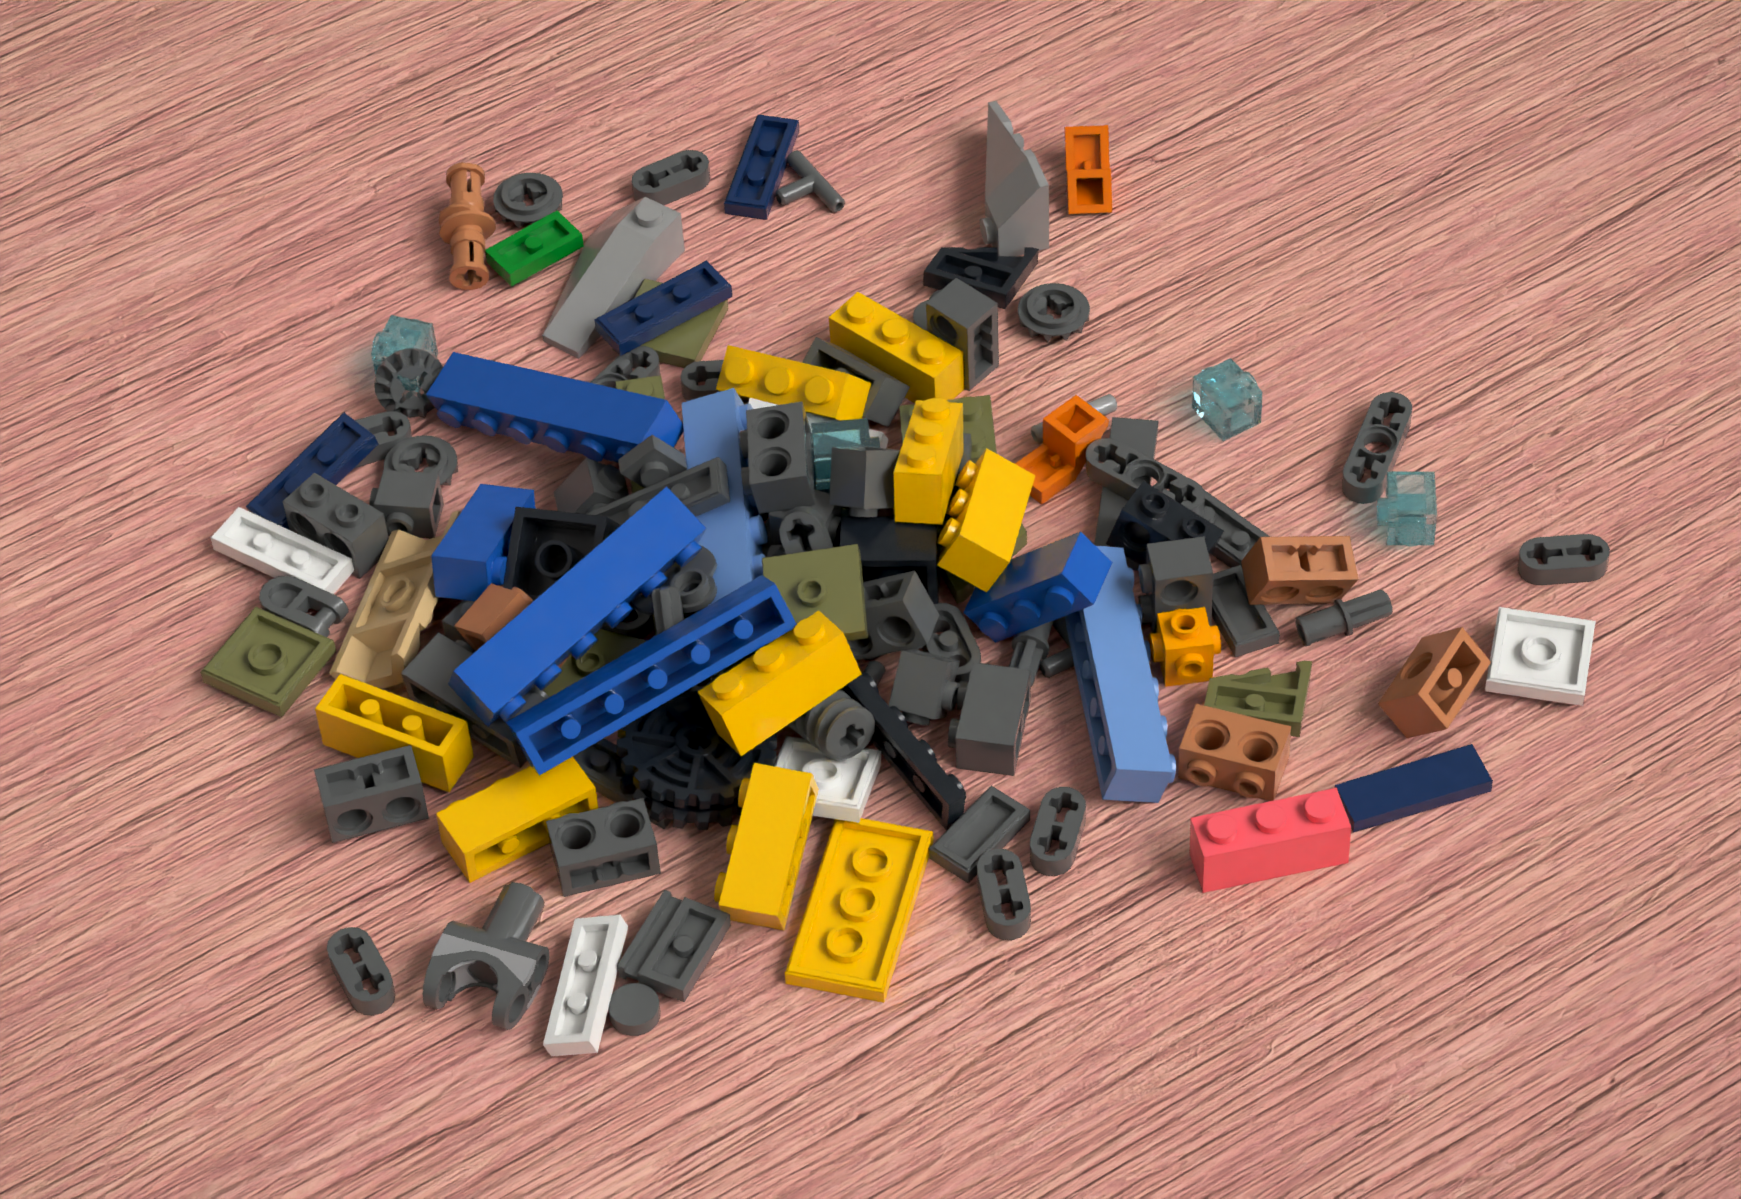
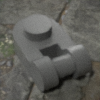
(293, 597)

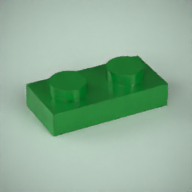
(534, 248)

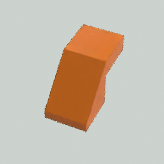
(1088, 169)
(1064, 446)

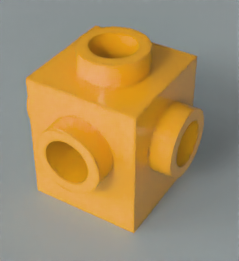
(1185, 646)

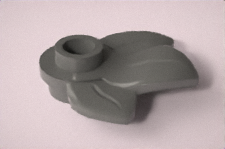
(694, 582)

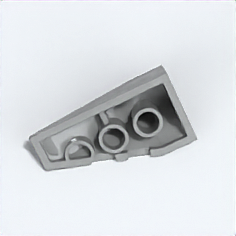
(1013, 191)
(616, 259)

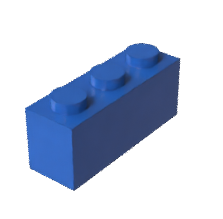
(478, 543)
(1040, 587)

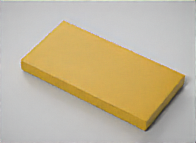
(859, 909)

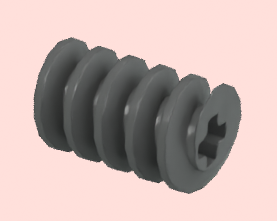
(836, 726)

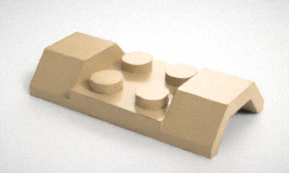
(392, 612)

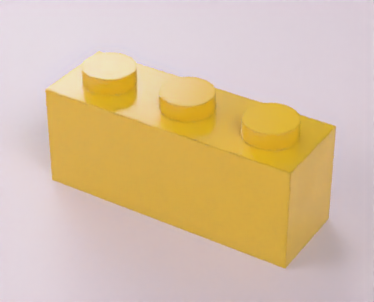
(898, 348)
(788, 381)
(928, 461)
(984, 519)
(779, 683)
(372, 721)
(512, 816)
(767, 846)

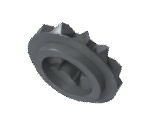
(543, 191)
(1064, 301)
(409, 364)
(410, 453)

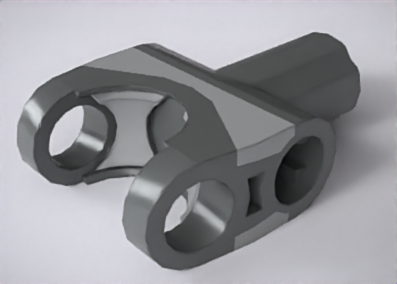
(492, 957)

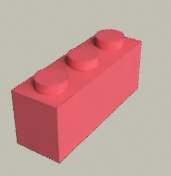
(1269, 840)

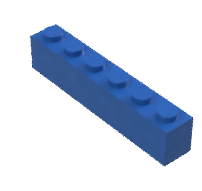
(549, 409)
(576, 607)
(651, 674)

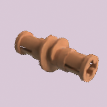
(466, 226)

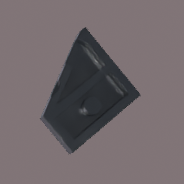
(983, 270)

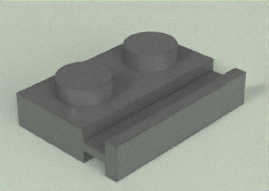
(674, 945)

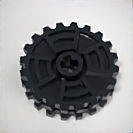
(684, 764)

